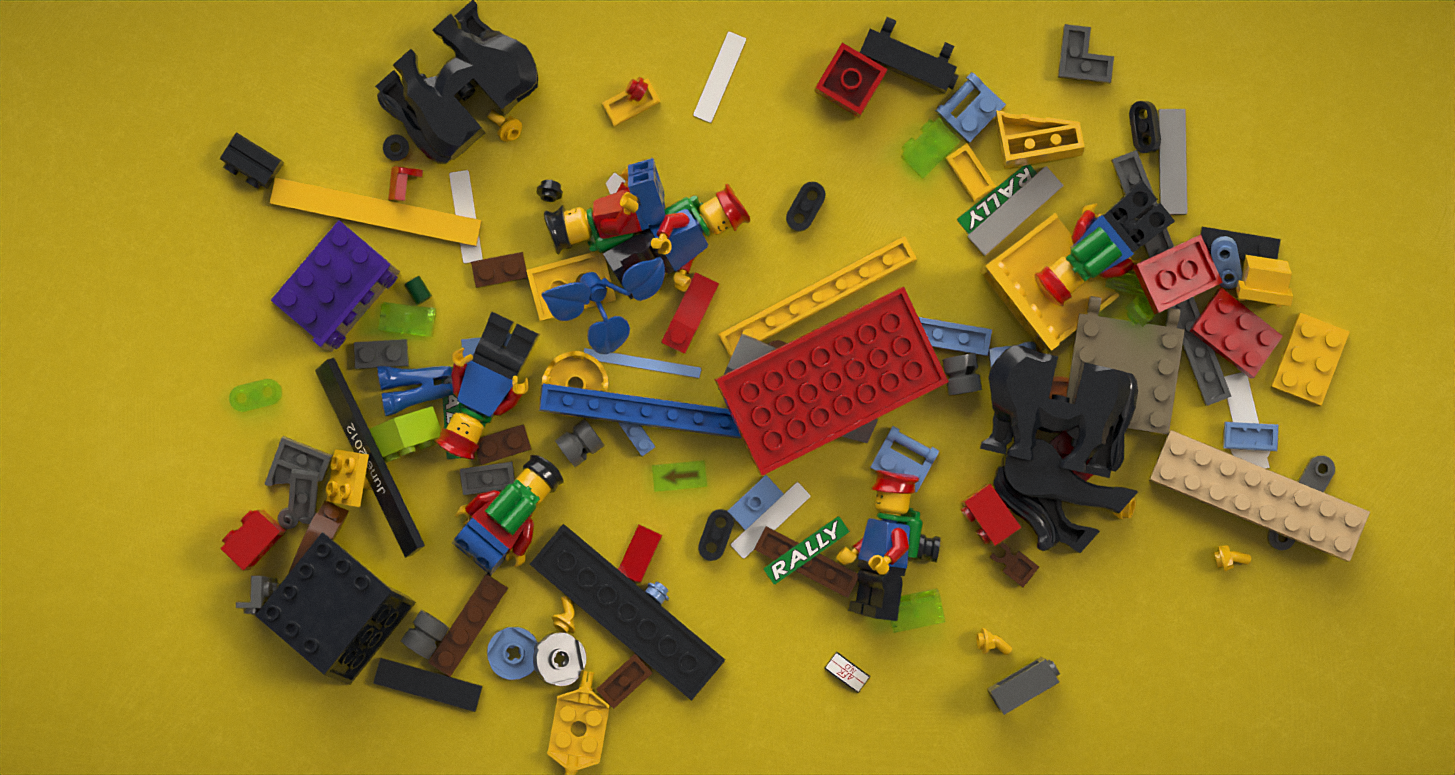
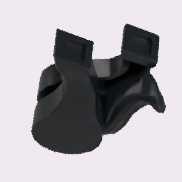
(1036, 492)

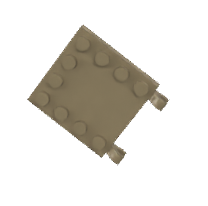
(1146, 352)

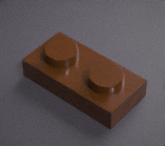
(499, 270)
(503, 444)
(624, 681)

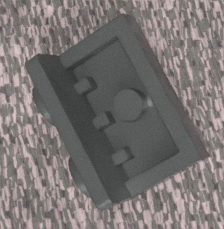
(261, 590)

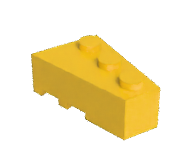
(1036, 140)

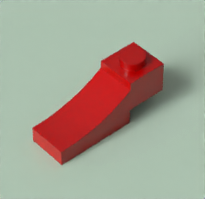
(690, 313)

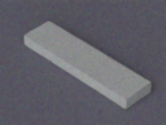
(1173, 161)
(1015, 210)

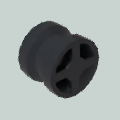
(928, 548)

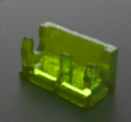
(407, 319)
(919, 610)

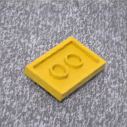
(566, 272)
(1310, 359)

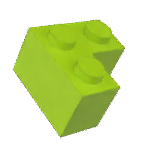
(405, 433)

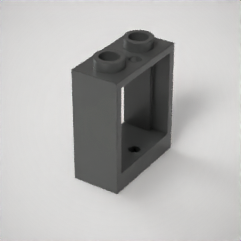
(1024, 684)

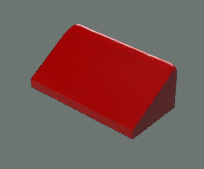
(639, 553)

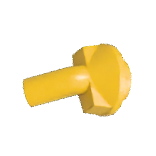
(509, 128)
(1225, 558)
(564, 622)
(988, 641)

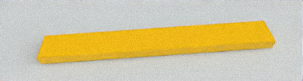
(375, 212)
(821, 294)

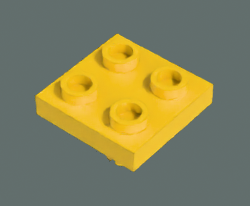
(347, 478)

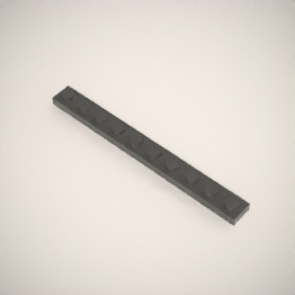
(1199, 355)

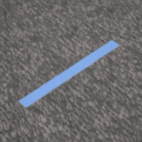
(645, 363)

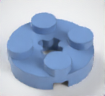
(498, 653)

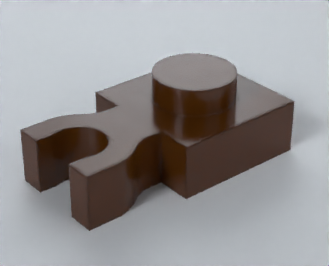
(1017, 566)

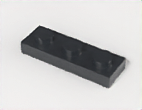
(1246, 243)

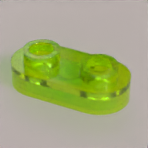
(255, 395)

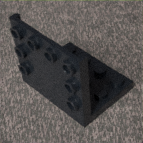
(334, 610)

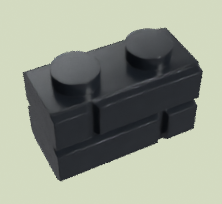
(252, 161)

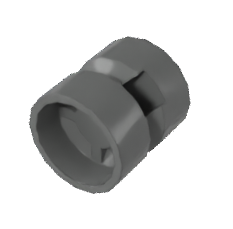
(962, 374)
(579, 443)
(425, 634)

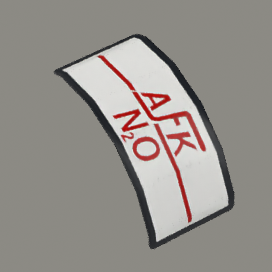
(847, 672)

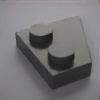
(296, 456)

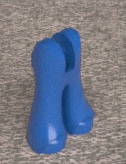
(396, 377)

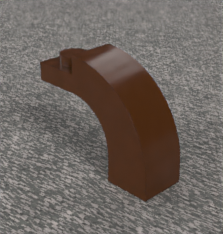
(327, 520)

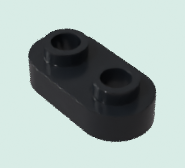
(1145, 127)
(806, 207)
(716, 535)

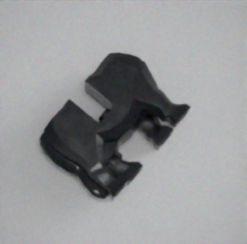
(432, 104)
(1094, 419)

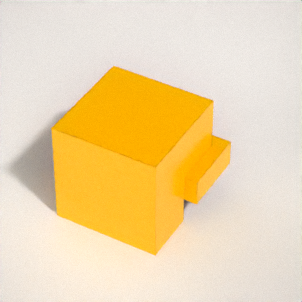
(1265, 281)

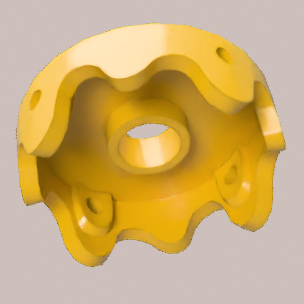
(577, 365)

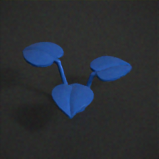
(608, 335)

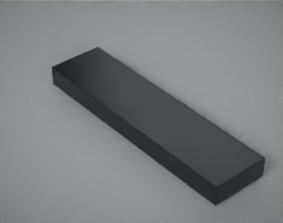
(428, 684)

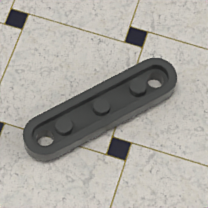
(1310, 478)

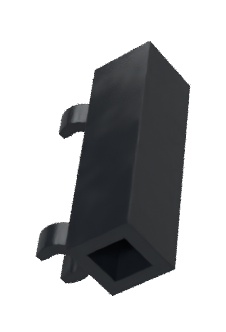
(910, 61)

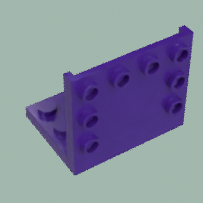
(335, 286)

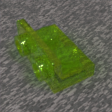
(929, 148)

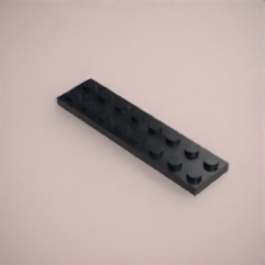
(627, 612)

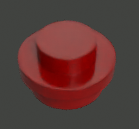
(636, 89)

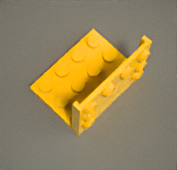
(1014, 282)

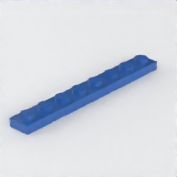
(637, 410)

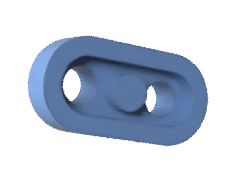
(1227, 263)

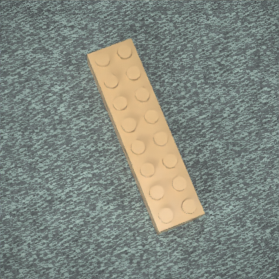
(1259, 496)

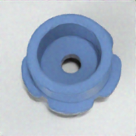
(657, 592)

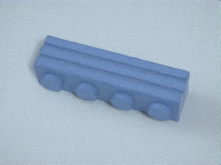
(638, 437)

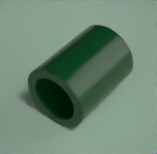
(418, 290)

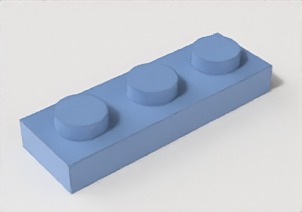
(957, 336)

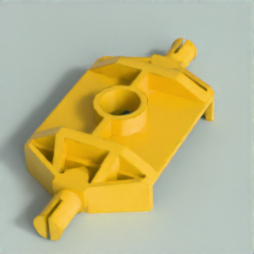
(585, 706)

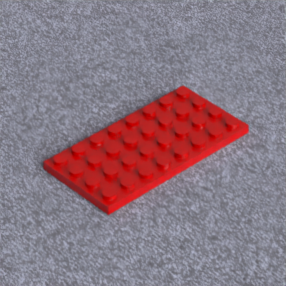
(831, 381)

